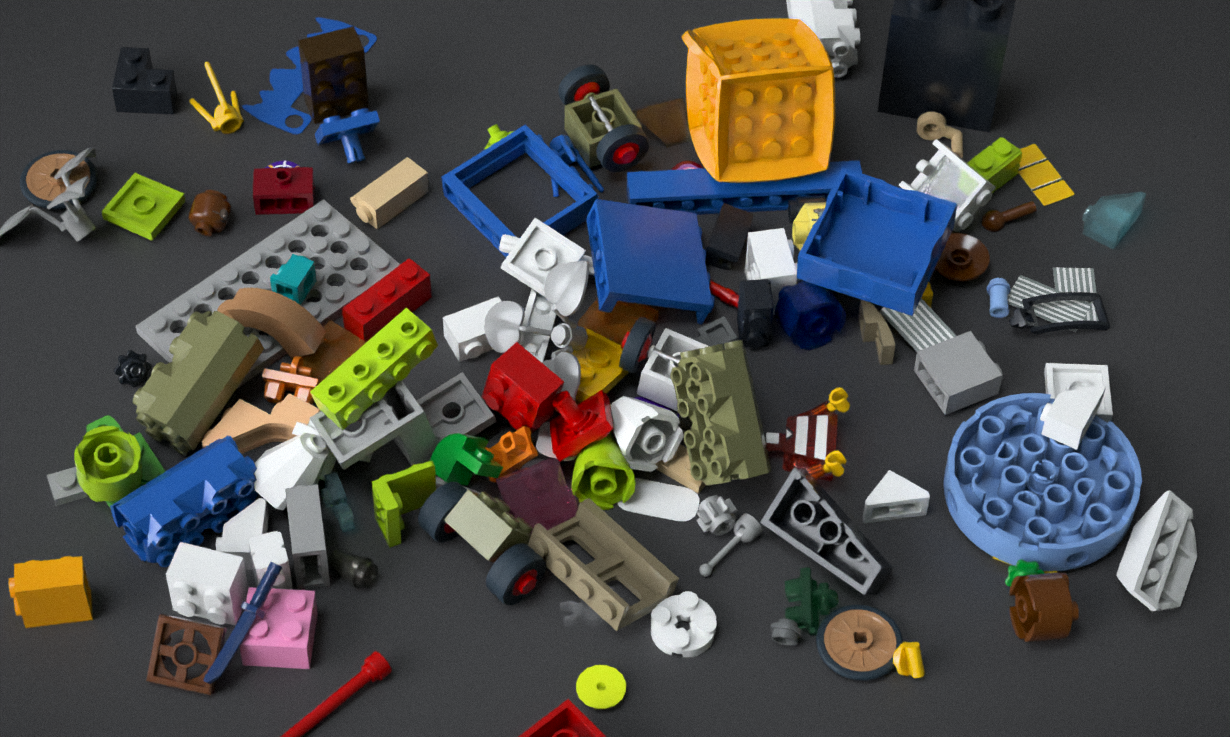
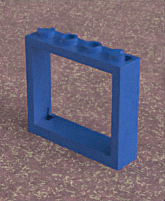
(523, 140)

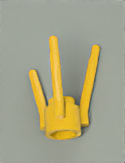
(226, 117)

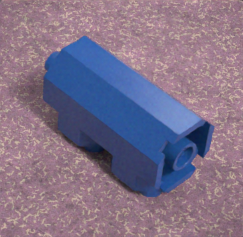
(186, 500)

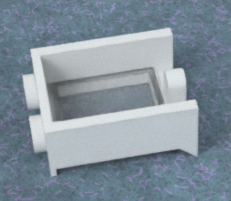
(952, 180)

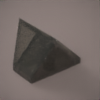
(666, 119)

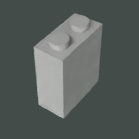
(307, 537)

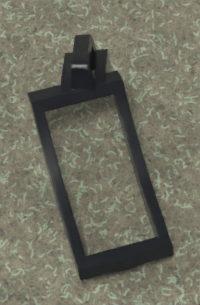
(1027, 319)

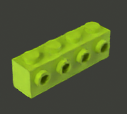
(374, 369)

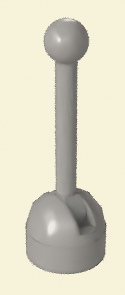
(745, 530)

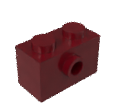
(283, 190)

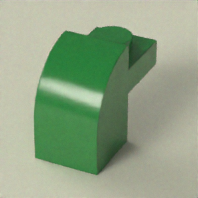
(461, 456)

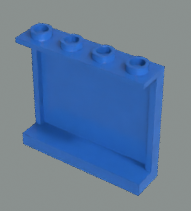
(648, 257)

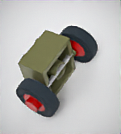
(601, 121)

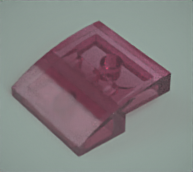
(539, 494)

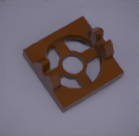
(165, 627)

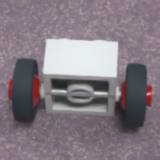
(655, 377)

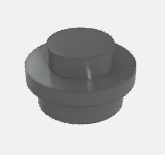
(786, 632)

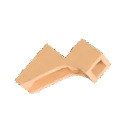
(254, 427)

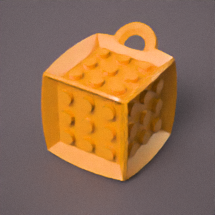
(760, 99)

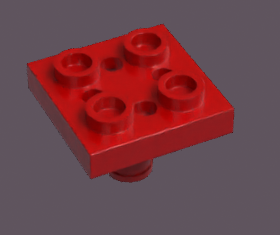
(579, 423)

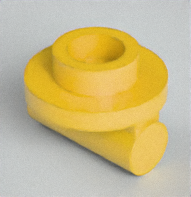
(908, 660)

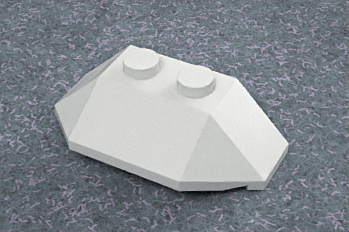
(1160, 554)

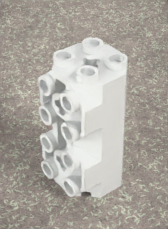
(834, 27)

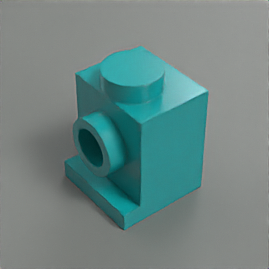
(295, 278)

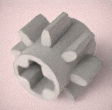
(716, 515)

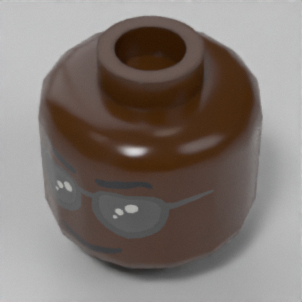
(209, 212)

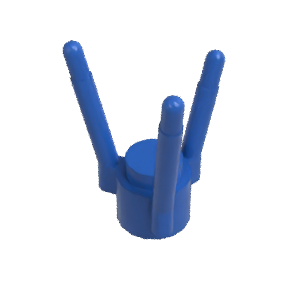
(570, 154)

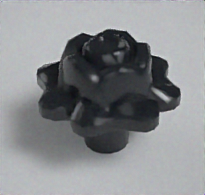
(132, 368)

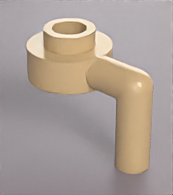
(933, 126)

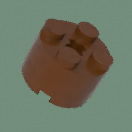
(1042, 607)

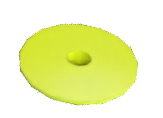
(601, 686)

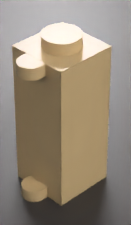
(391, 193)

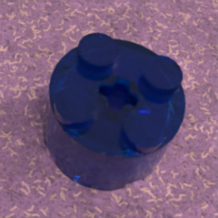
(809, 314)

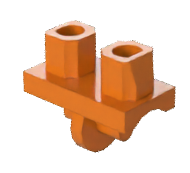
(292, 378)
(513, 451)

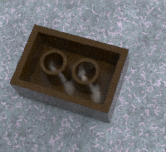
(333, 74)

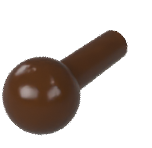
(995, 220)

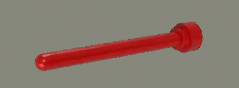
(374, 668)

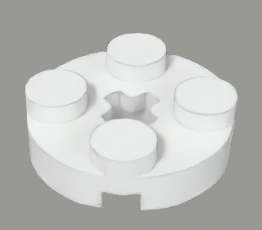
(683, 608)

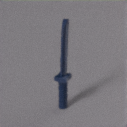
(251, 611)

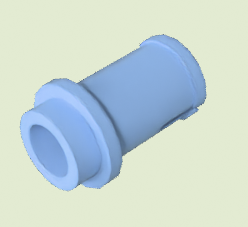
(998, 291)

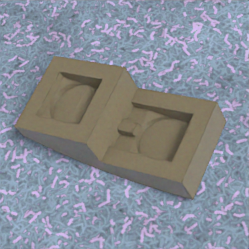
(874, 328)

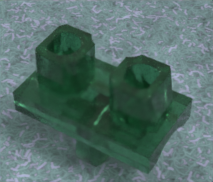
(812, 599)

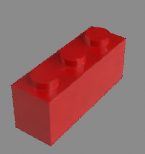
(400, 289)

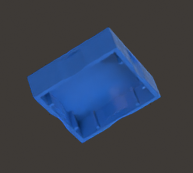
(876, 241)

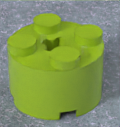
(108, 464)

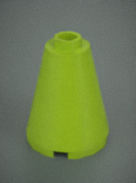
(603, 474)

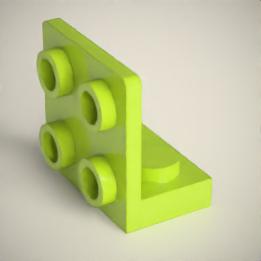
(400, 494)

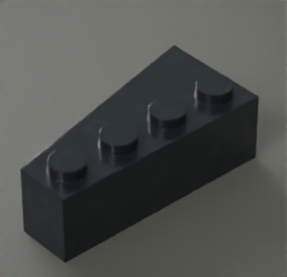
(822, 530)

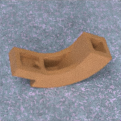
(277, 316)

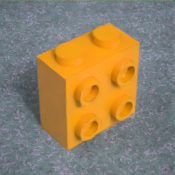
(51, 591)

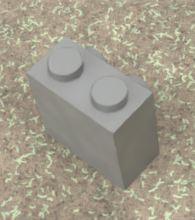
(958, 372)

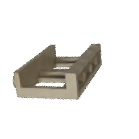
(616, 558)

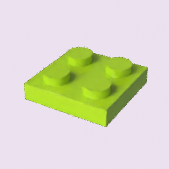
(143, 206)

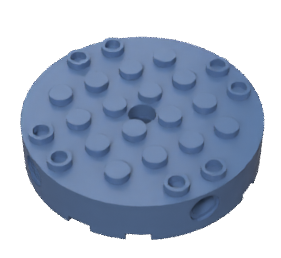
(1034, 495)

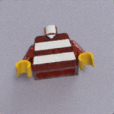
(811, 439)

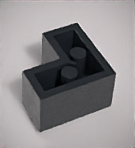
(140, 87)

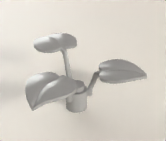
(74, 218)
(566, 289)

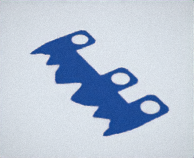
(289, 85)

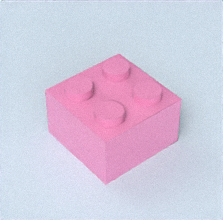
(285, 632)

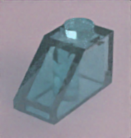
(1112, 217)

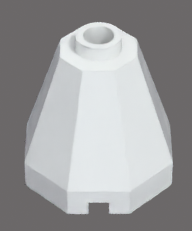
(645, 432)
(290, 465)

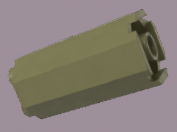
(203, 375)
(721, 402)

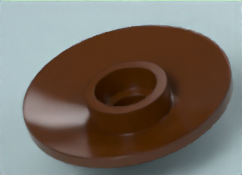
(963, 258)

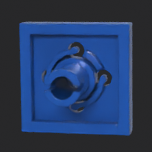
(348, 130)

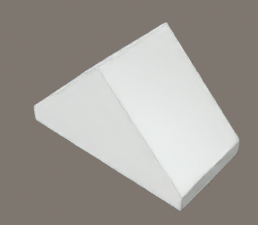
(895, 499)

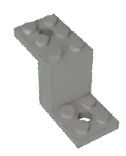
(411, 423)

